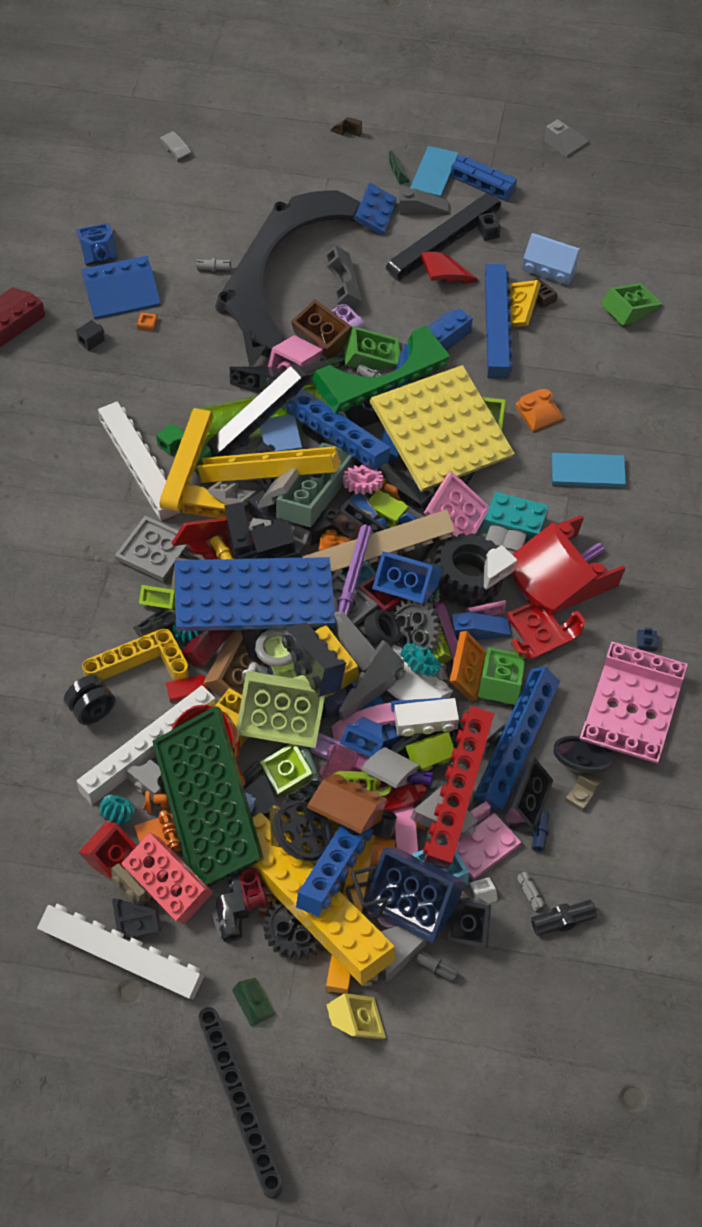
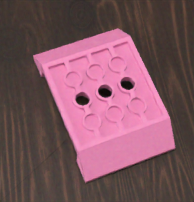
(636, 681)

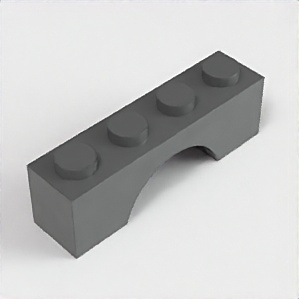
(341, 265)

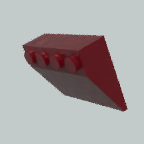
(18, 312)

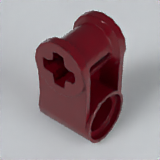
(253, 892)

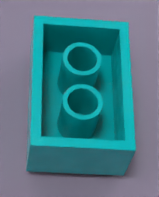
(516, 514)

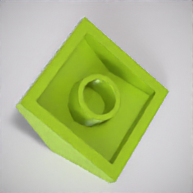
(287, 769)

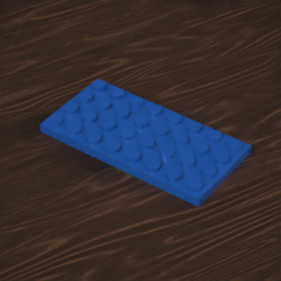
(253, 593)

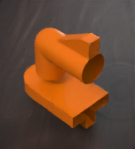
(392, 490)
(157, 798)

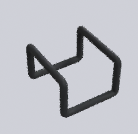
(357, 885)

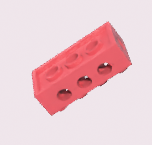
(179, 875)

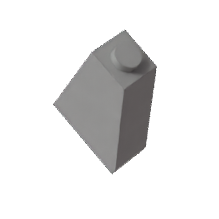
(425, 815)
(406, 948)

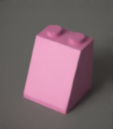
(294, 351)

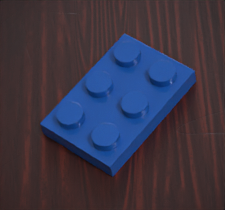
(375, 208)

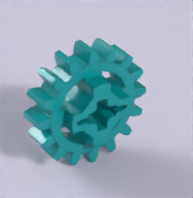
(420, 659)

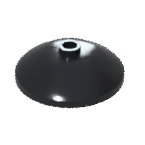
(582, 756)

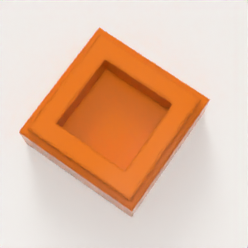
(147, 321)

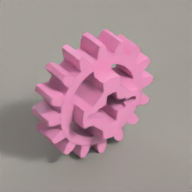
(362, 479)

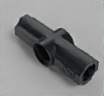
(563, 917)

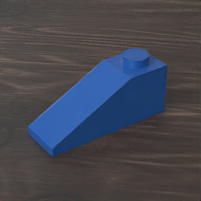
(480, 626)

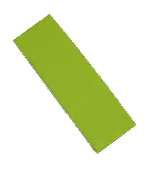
(157, 597)

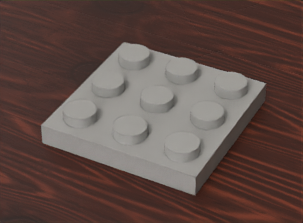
(151, 549)

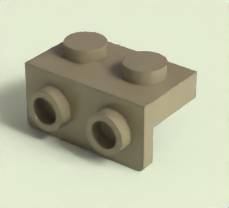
(130, 886)

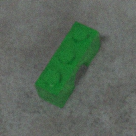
(170, 439)

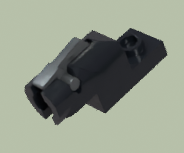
(230, 911)

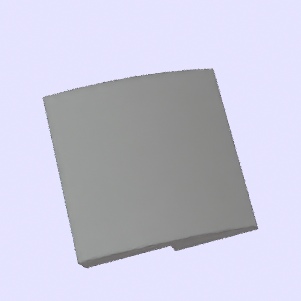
(279, 487)
(230, 493)
(390, 767)

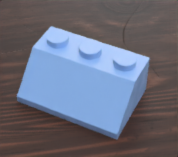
(550, 259)

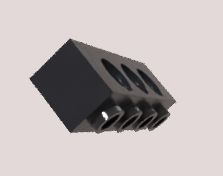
(351, 518)

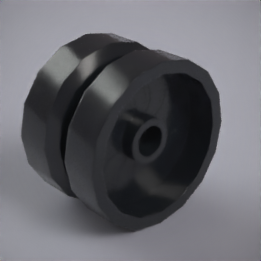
(89, 699)

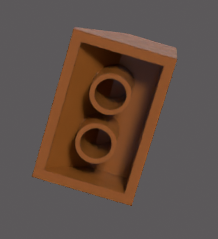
(347, 803)

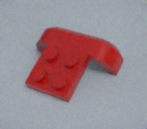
(541, 631)

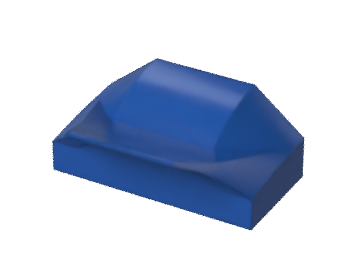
(363, 736)

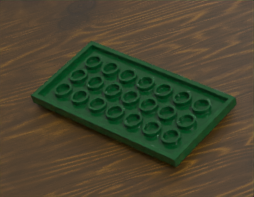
(207, 798)

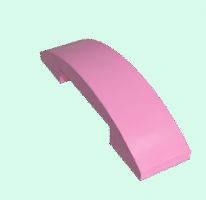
(380, 714)
(406, 830)

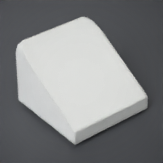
(484, 889)

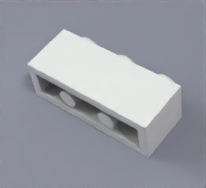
(426, 717)

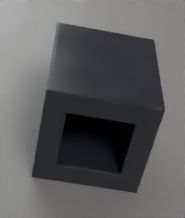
(90, 335)

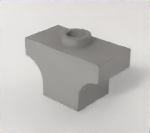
(146, 777)

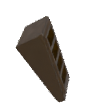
(549, 298)

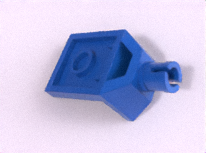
(97, 243)

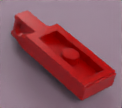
(404, 796)

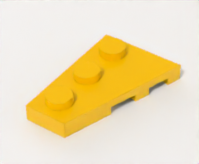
(522, 300)

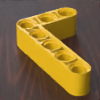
(139, 656)

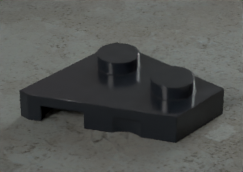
(156, 621)
(135, 919)

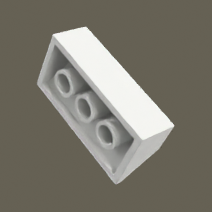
(417, 686)

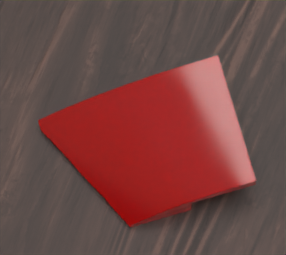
(442, 266)

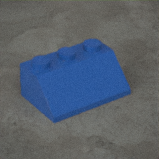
(451, 327)
(406, 577)

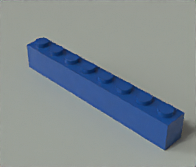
(497, 321)

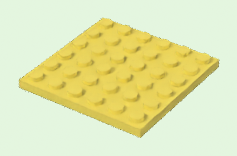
(441, 427)

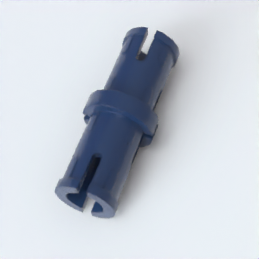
(541, 832)

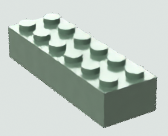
(312, 492)

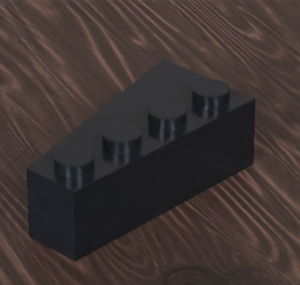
(314, 659)

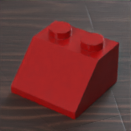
(107, 848)

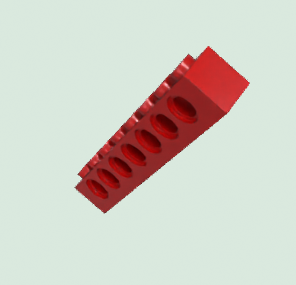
(436, 853)

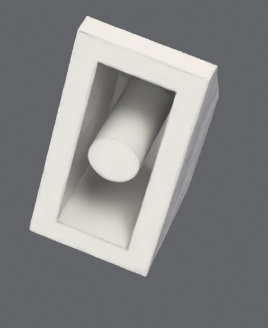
(498, 566)

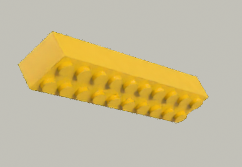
(340, 928)

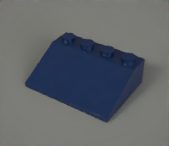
(416, 891)

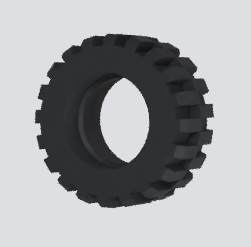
(456, 585)

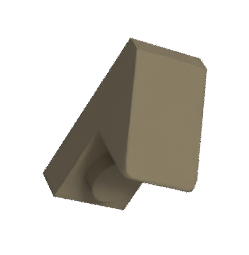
(584, 791)

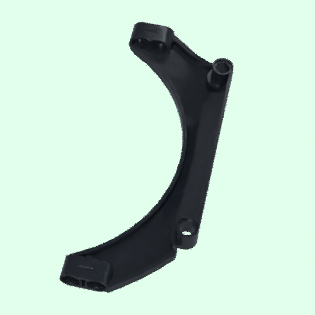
(244, 291)

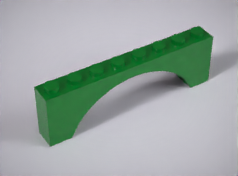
(347, 390)

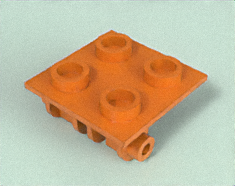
(162, 827)

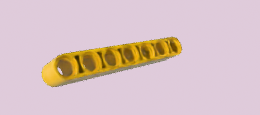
(186, 460)

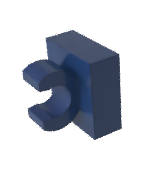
(647, 639)

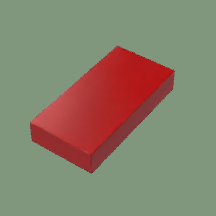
(181, 688)

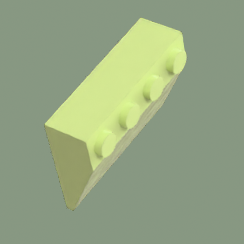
(280, 710)

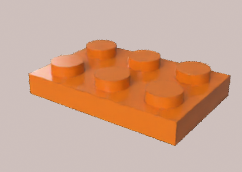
(468, 666)

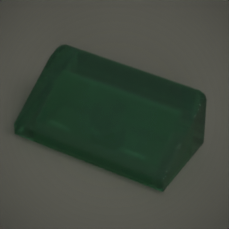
(398, 169)
(253, 1001)

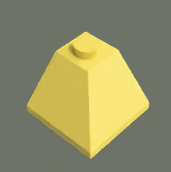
(356, 1016)

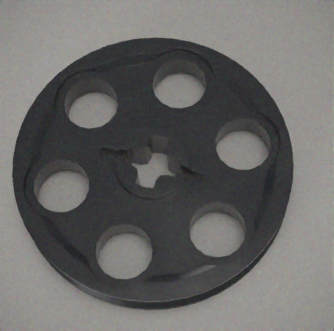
(294, 829)

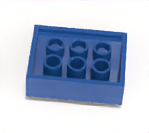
(120, 287)

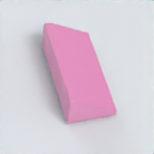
(489, 609)

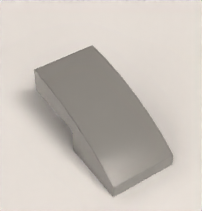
(175, 145)

